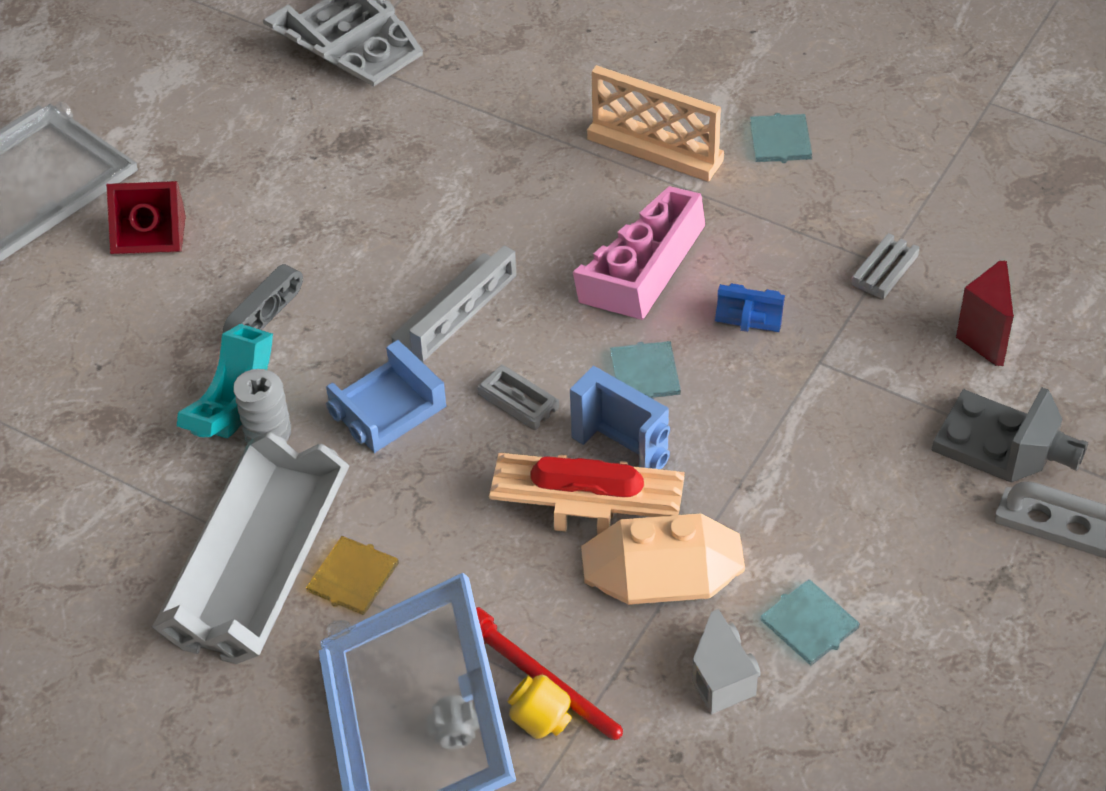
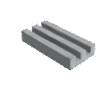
(897, 248)
(513, 400)

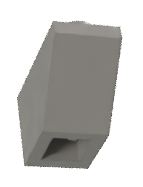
(722, 667)

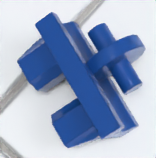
(750, 307)

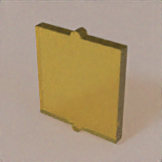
(352, 575)

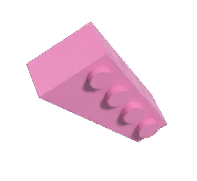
(643, 257)

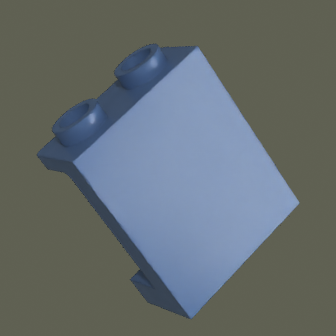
(388, 399)
(622, 414)

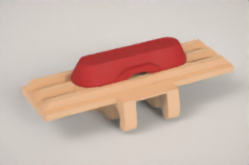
(586, 487)

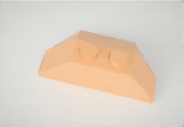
(663, 559)

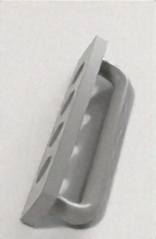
(1061, 509)

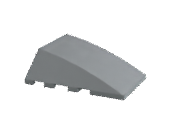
(351, 34)

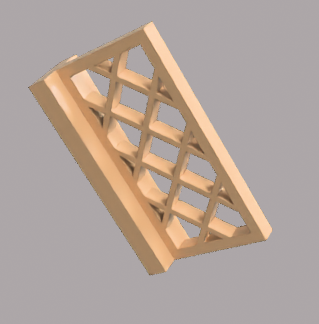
(648, 138)

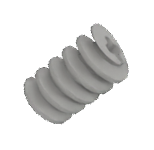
(262, 404)

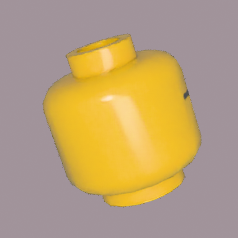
(539, 706)

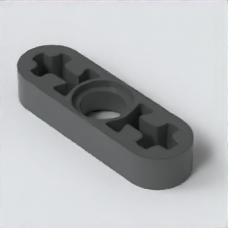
(267, 299)

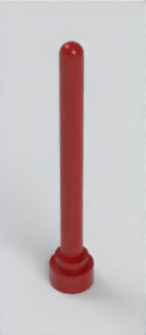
(533, 668)

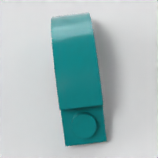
(217, 411)

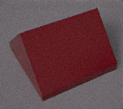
(145, 217)
(987, 314)

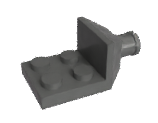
(1007, 439)

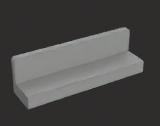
(457, 303)

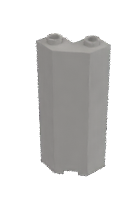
(251, 549)

